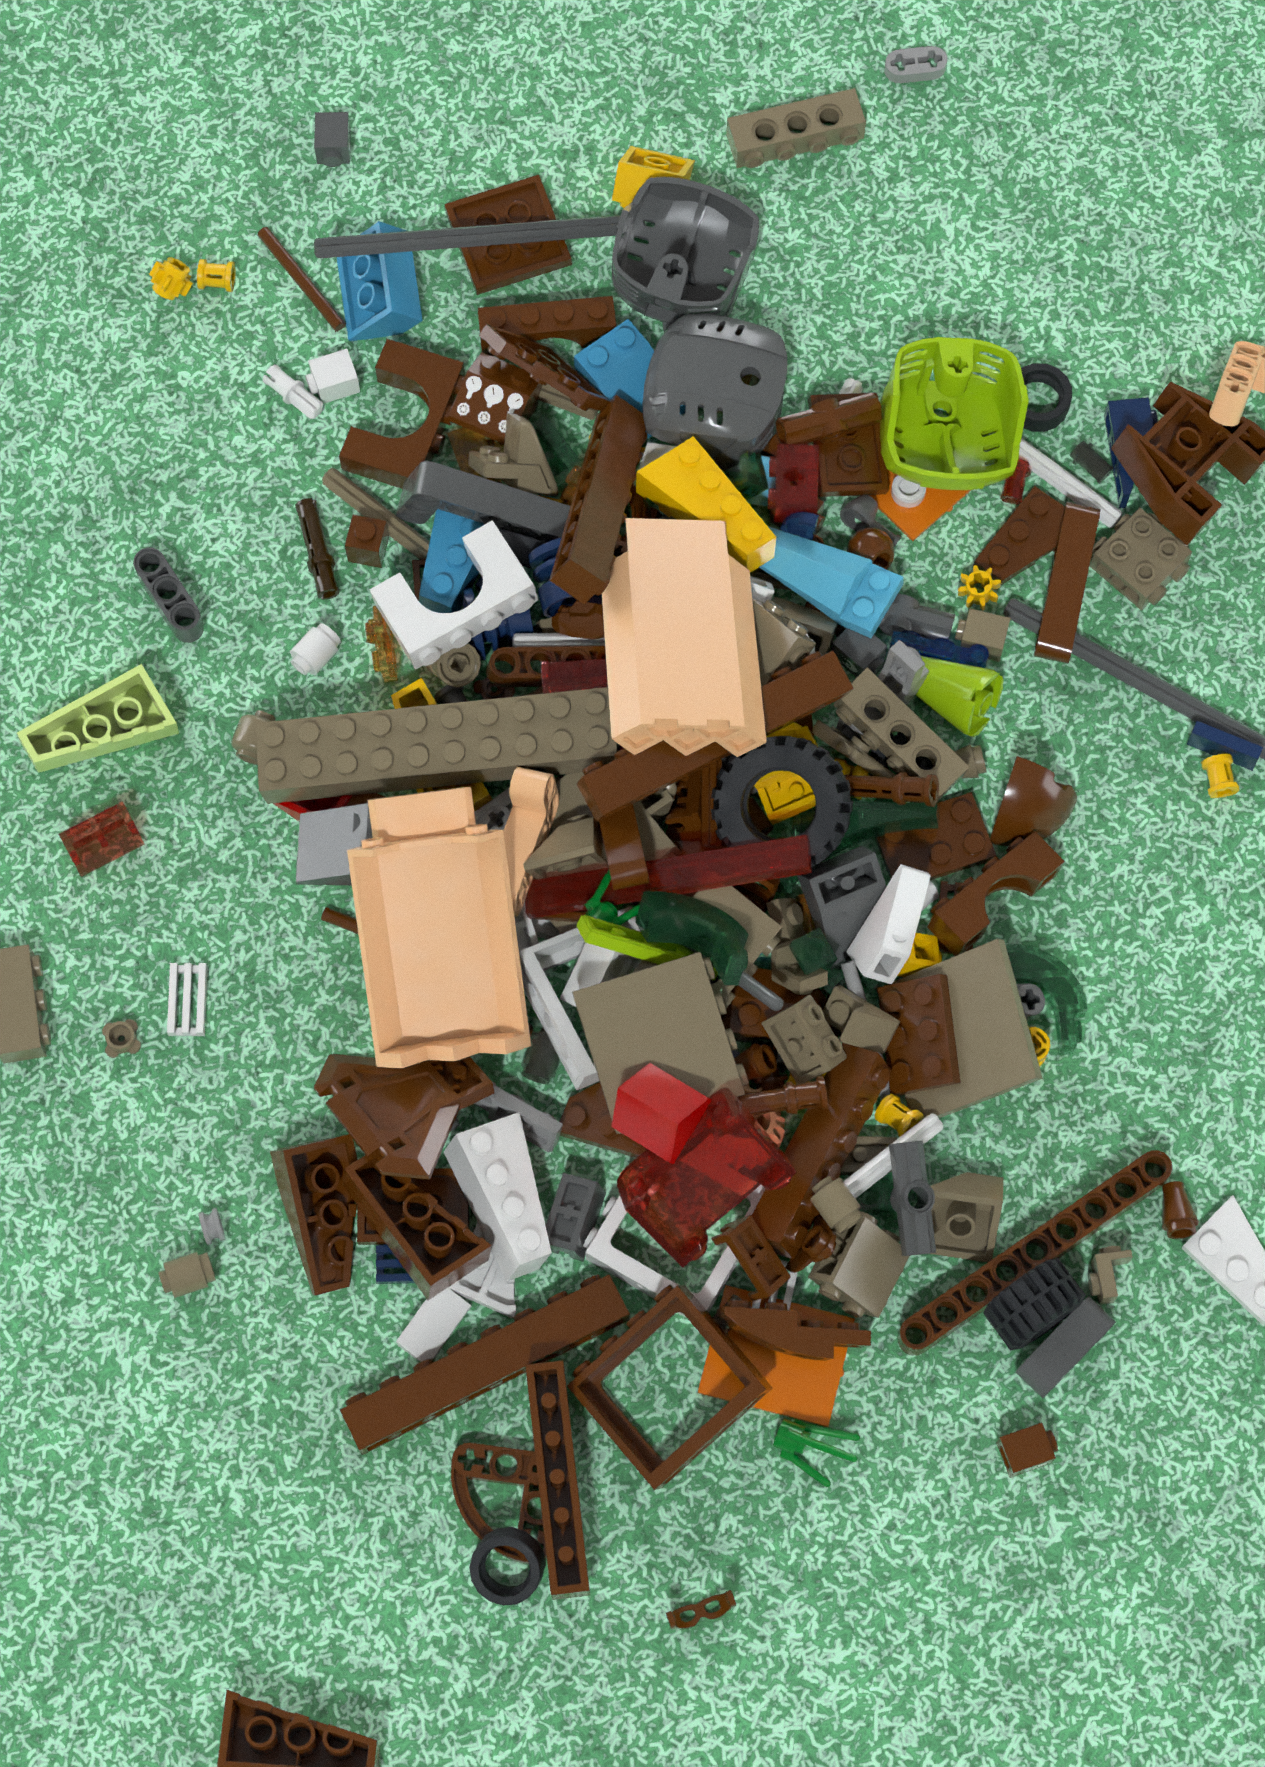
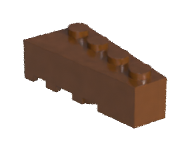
(271, 1737)

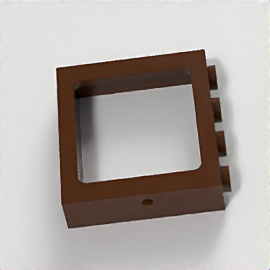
(589, 1389)

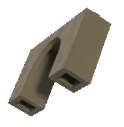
(756, 922)

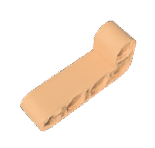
(1242, 374)
(528, 825)

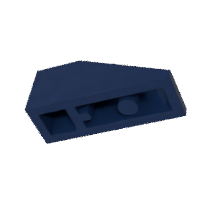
(1117, 416)

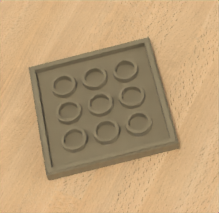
(988, 1028)

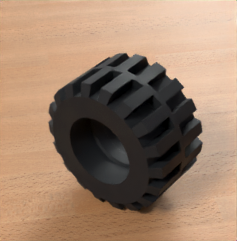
(1034, 1304)

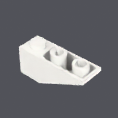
(891, 926)

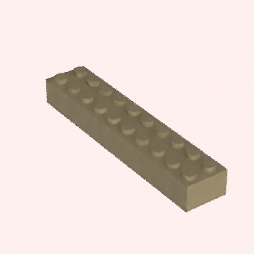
(433, 745)

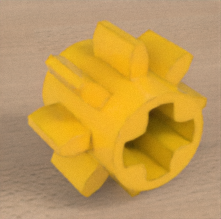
(171, 278)
(987, 583)

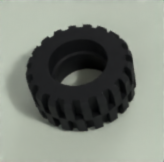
(791, 755)

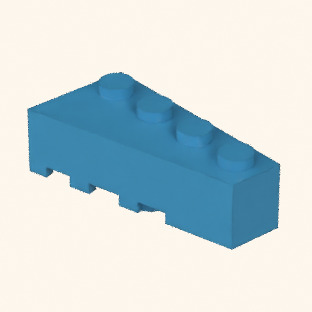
(447, 564)

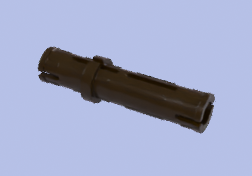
(320, 561)

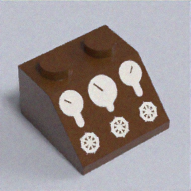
(490, 393)

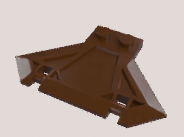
(401, 1110)

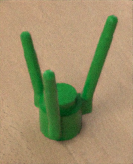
(605, 910)
(794, 1438)

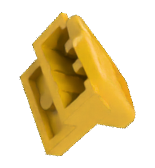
(785, 792)

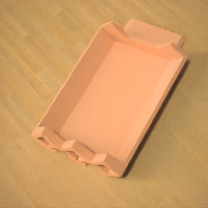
(681, 641)
(437, 932)

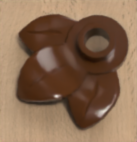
(816, 1246)

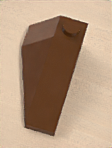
(319, 1207)

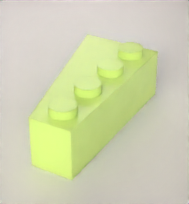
(101, 722)

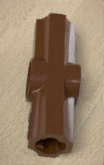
(829, 420)

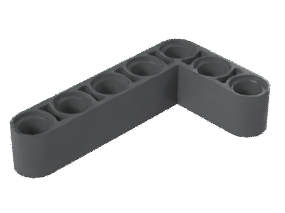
(479, 499)

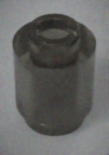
(540, 1059)

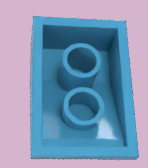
(618, 364)

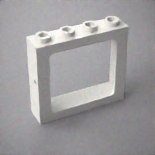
(547, 1006)
(642, 1277)

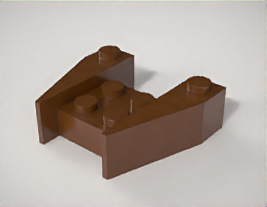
(1181, 452)

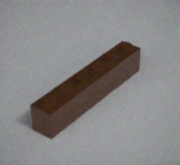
(822, 1147)
(557, 1480)

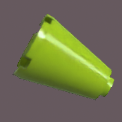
(961, 693)

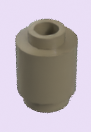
(836, 1204)
(187, 1274)

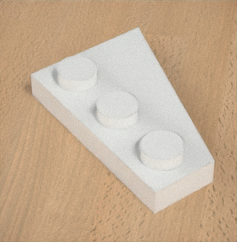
(1232, 1256)

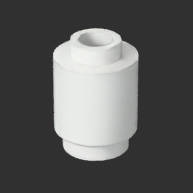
(315, 649)

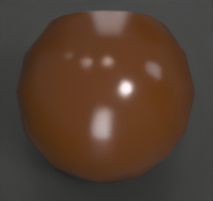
(874, 545)

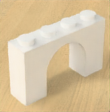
(430, 634)

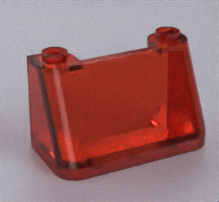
(713, 1173)

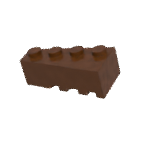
(415, 1227)

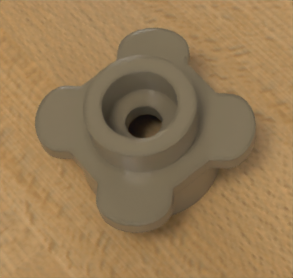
(114, 1030)

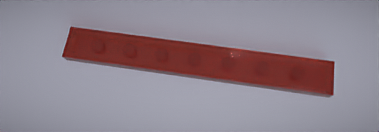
(676, 875)

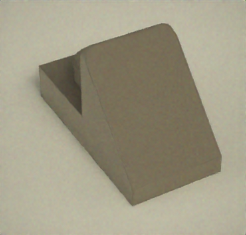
(859, 1021)

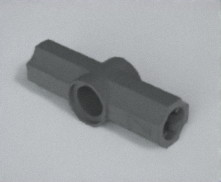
(909, 615)
(914, 1222)

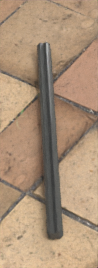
(465, 236)
(1140, 678)

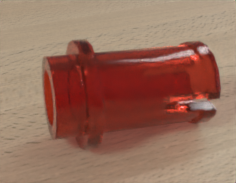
(1015, 484)

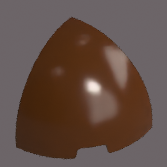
(1032, 804)

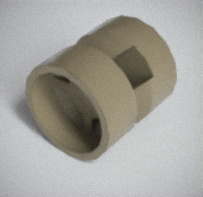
(457, 666)

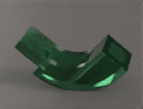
(697, 925)
(1059, 988)

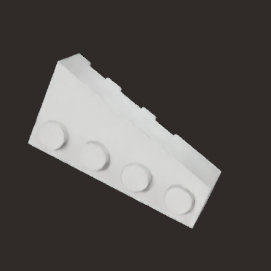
(502, 1192)

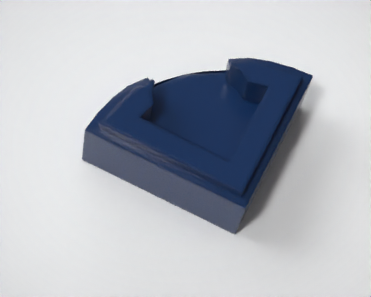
(801, 524)

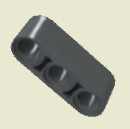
(163, 581)
(1065, 1347)

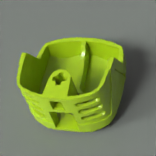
(951, 448)

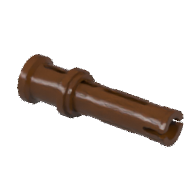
(899, 788)
(787, 1098)

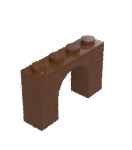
(432, 379)

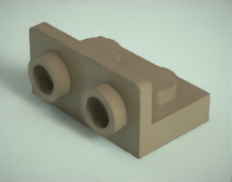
(804, 1040)

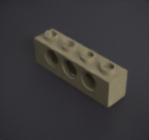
(807, 116)
(898, 717)

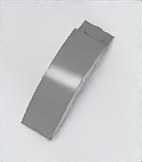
(902, 674)

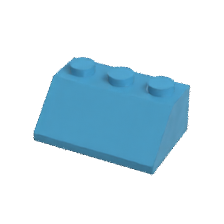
(379, 291)

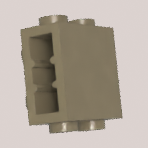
(1141, 558)
(778, 640)
(861, 1268)

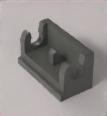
(574, 1215)

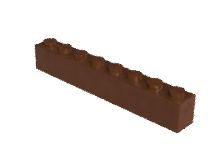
(600, 501)
(785, 701)
(484, 1364)

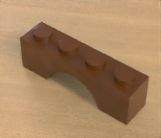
(572, 319)
(1024, 868)

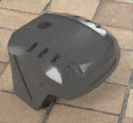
(685, 249)
(702, 366)

